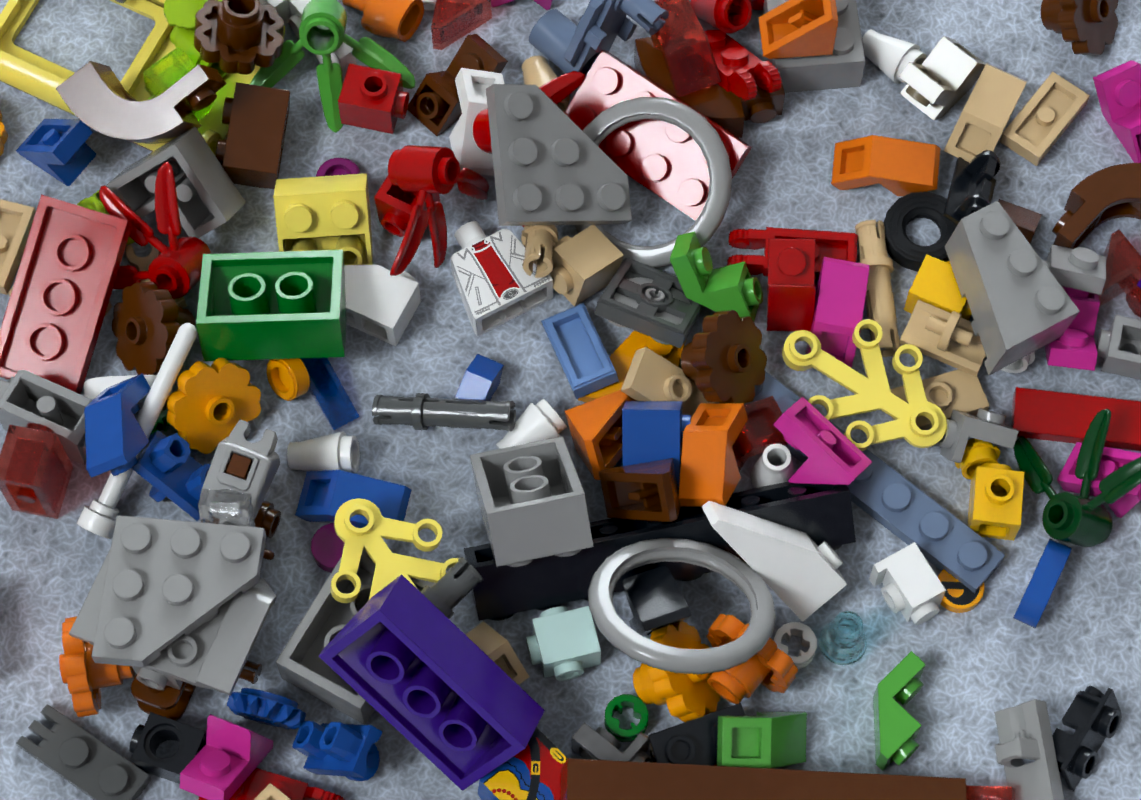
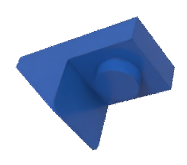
(59, 148)

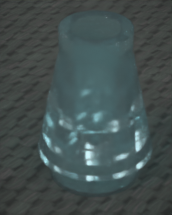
(841, 647)

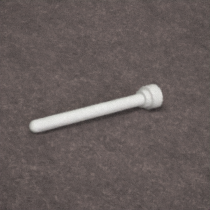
(102, 513)

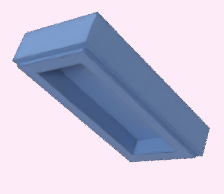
(580, 351)

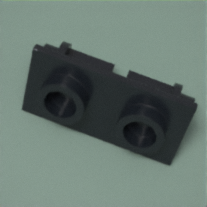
(971, 185)
(1094, 719)
(691, 741)

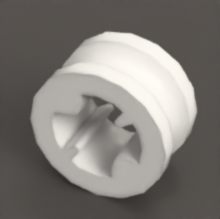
(808, 640)

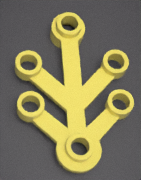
(873, 391)
(388, 564)

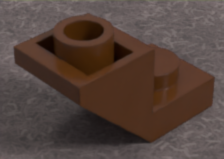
(437, 99)

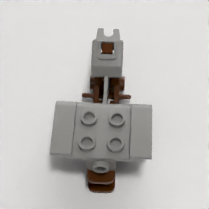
(220, 647)

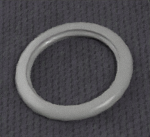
(712, 148)
(668, 657)

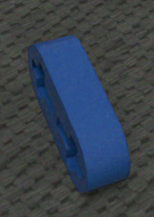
(1042, 583)

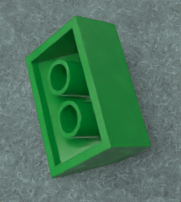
(272, 305)

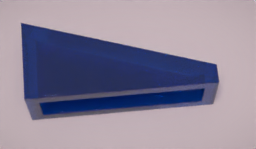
(329, 392)

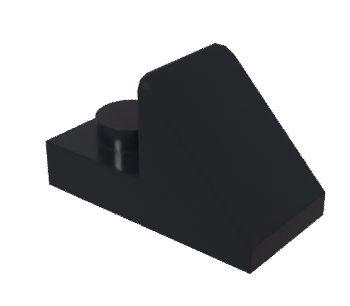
(654, 600)

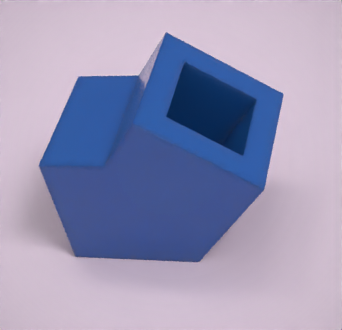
(480, 379)

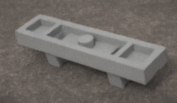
(1027, 734)

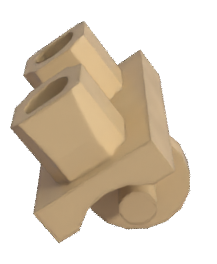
(944, 337)

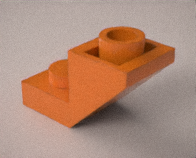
(892, 162)
(707, 456)

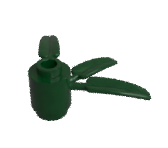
(1072, 516)

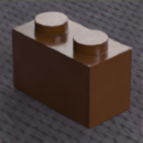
(255, 135)

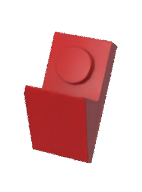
(790, 284)

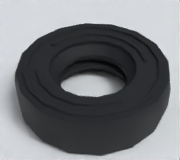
(899, 215)

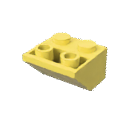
(325, 215)

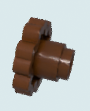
(1082, 22)
(238, 34)
(146, 326)
(726, 358)

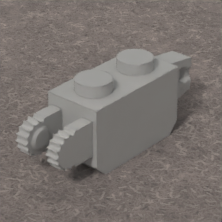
(39, 401)

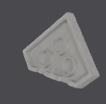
(548, 165)
(168, 582)

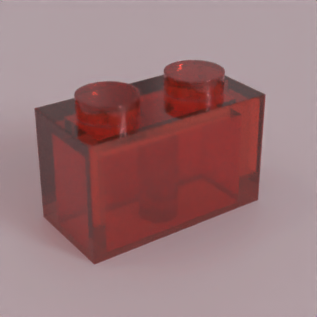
(34, 470)

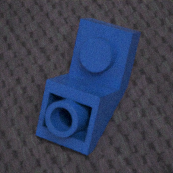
(112, 430)
(329, 489)

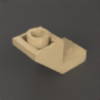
(985, 113)

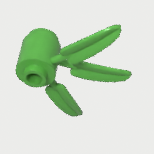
(323, 33)

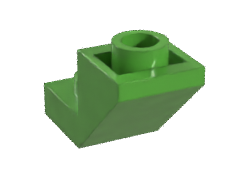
(717, 288)
(892, 723)
(762, 740)

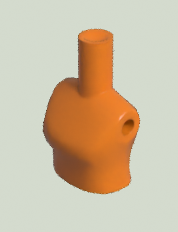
(389, 17)

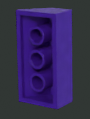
(433, 684)

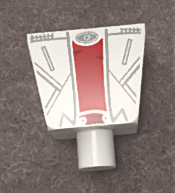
(493, 277)

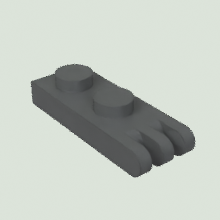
(84, 759)

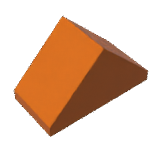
(799, 29)
(598, 431)

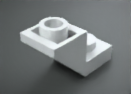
(472, 96)

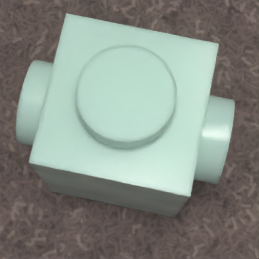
(564, 642)

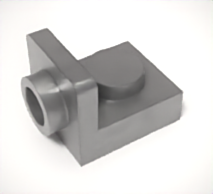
(604, 746)

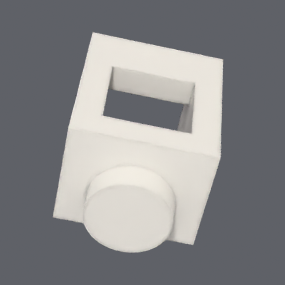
(909, 584)

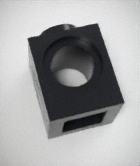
(158, 730)

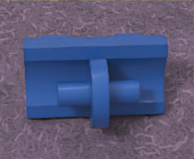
(172, 471)
(339, 749)

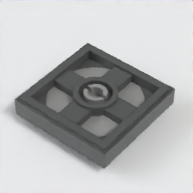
(648, 303)

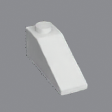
(379, 301)
(782, 556)

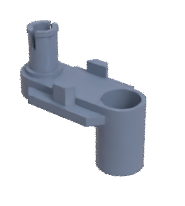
(578, 46)

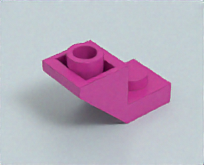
(1121, 104)
(839, 306)
(1077, 344)

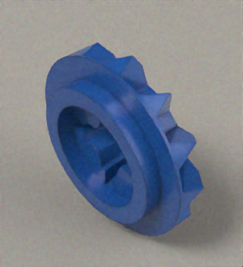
(266, 708)

